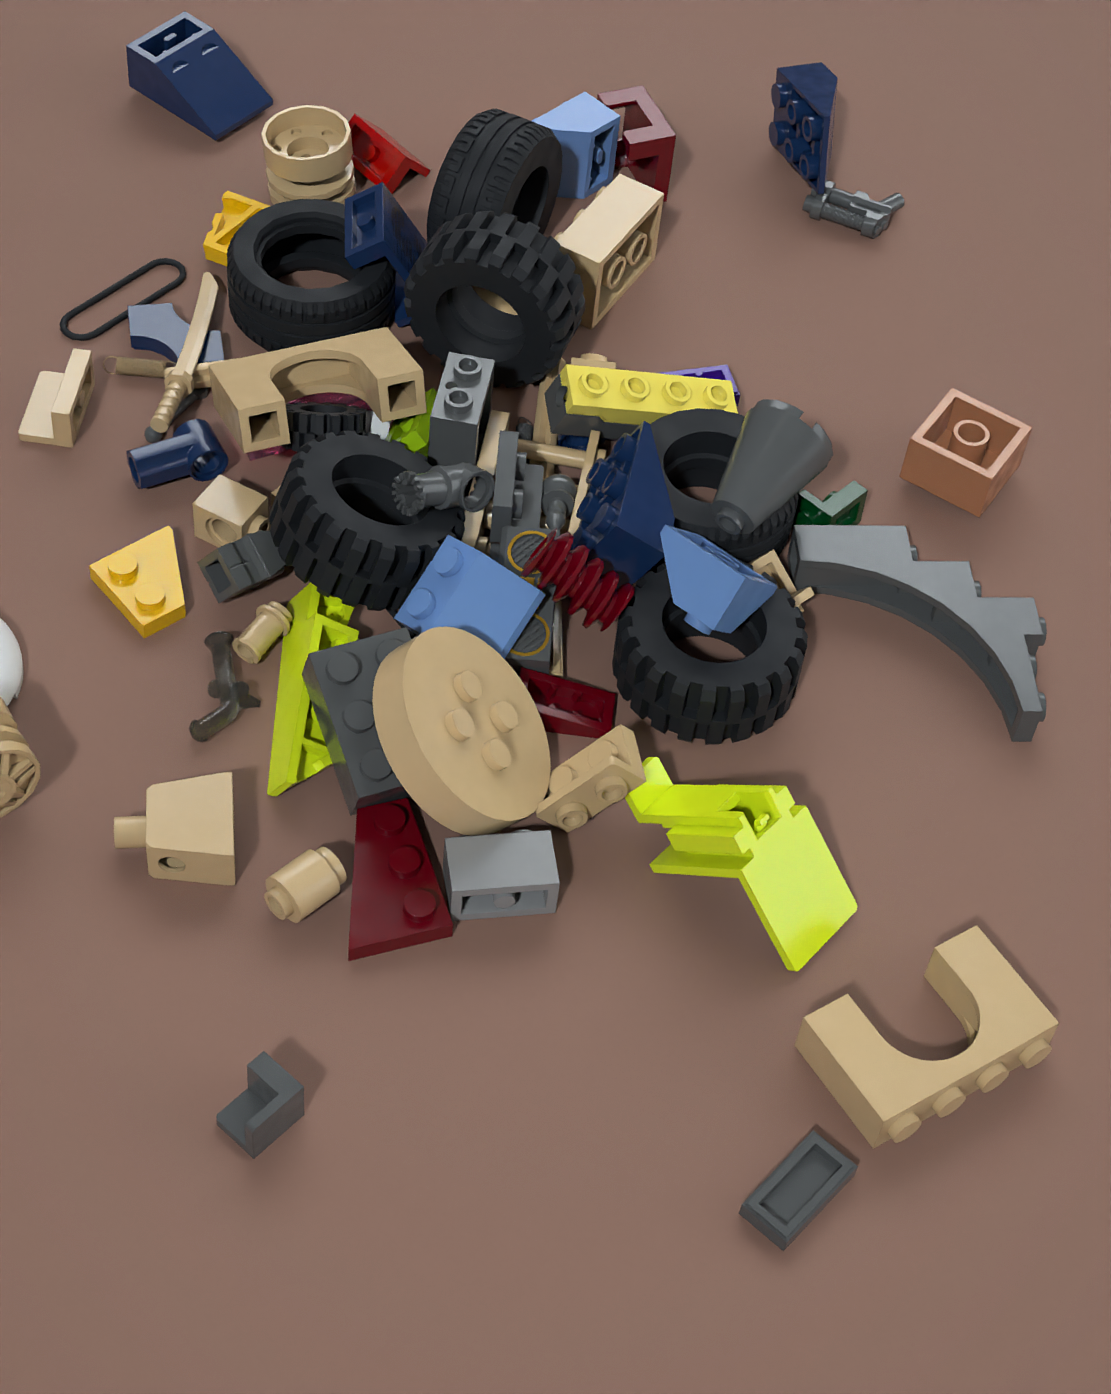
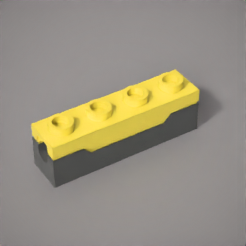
(622, 399)

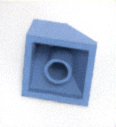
(710, 582)

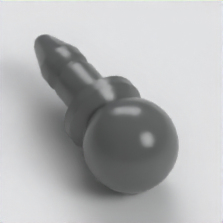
(558, 499)

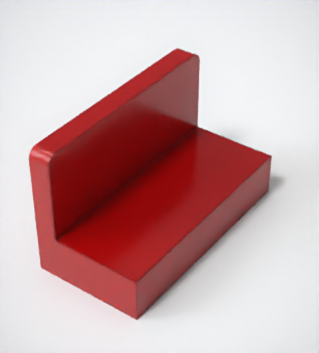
(381, 156)

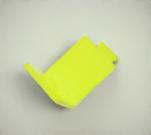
(762, 842)

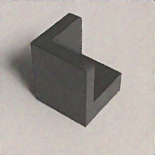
(265, 1108)

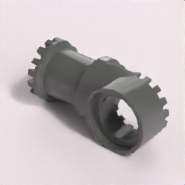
(443, 488)

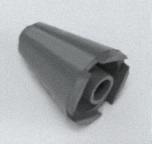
(768, 465)

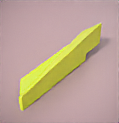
(297, 738)

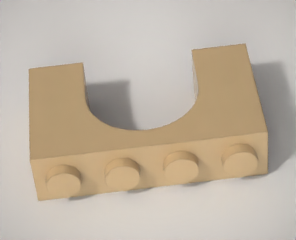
(368, 364)
(893, 1092)

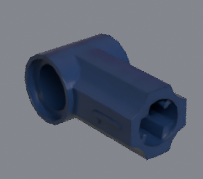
(190, 451)

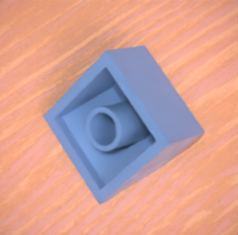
(471, 594)

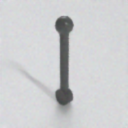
(197, 394)

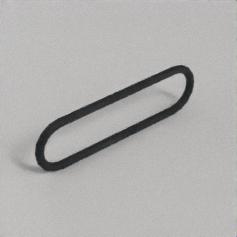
(82, 337)

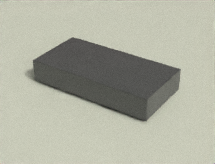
(798, 1190)

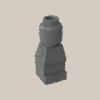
(242, 565)

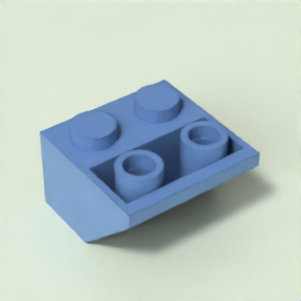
(587, 142)

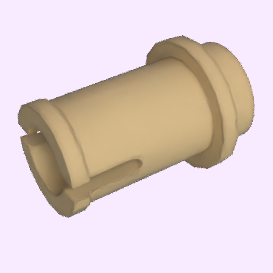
(270, 623)

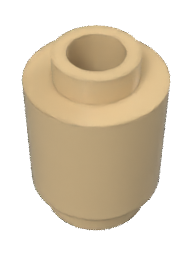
(304, 884)

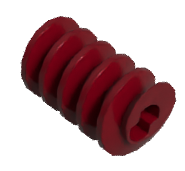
(578, 580)

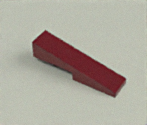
(569, 706)

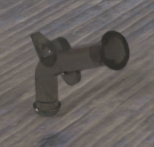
(231, 693)

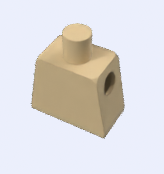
(185, 830)

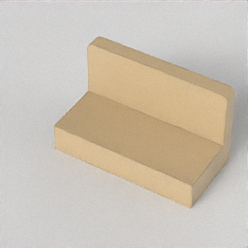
(59, 402)

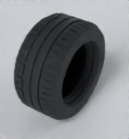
(303, 238)

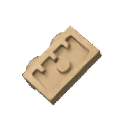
(592, 780)

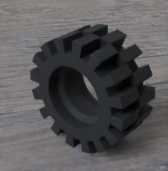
(316, 419)

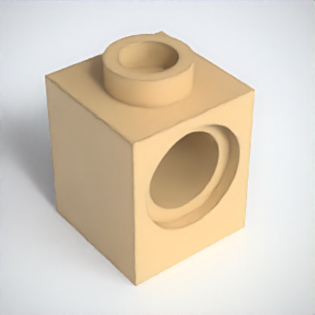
(229, 512)

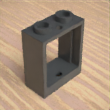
(461, 411)

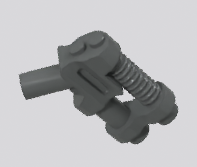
(861, 212)

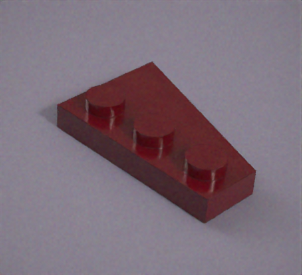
(393, 884)

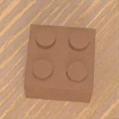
(965, 452)

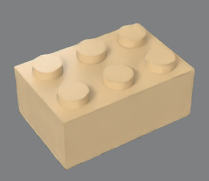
(612, 242)

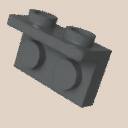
(516, 488)

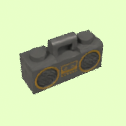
(534, 644)

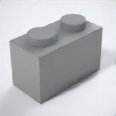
(500, 875)

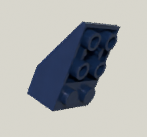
(195, 76)
(805, 119)
(626, 508)

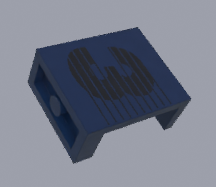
(381, 228)

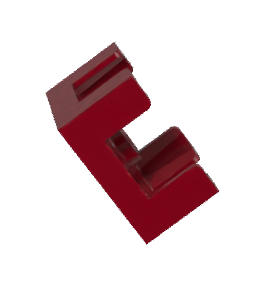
(646, 137)

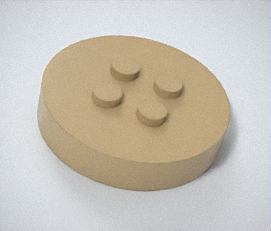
(461, 731)

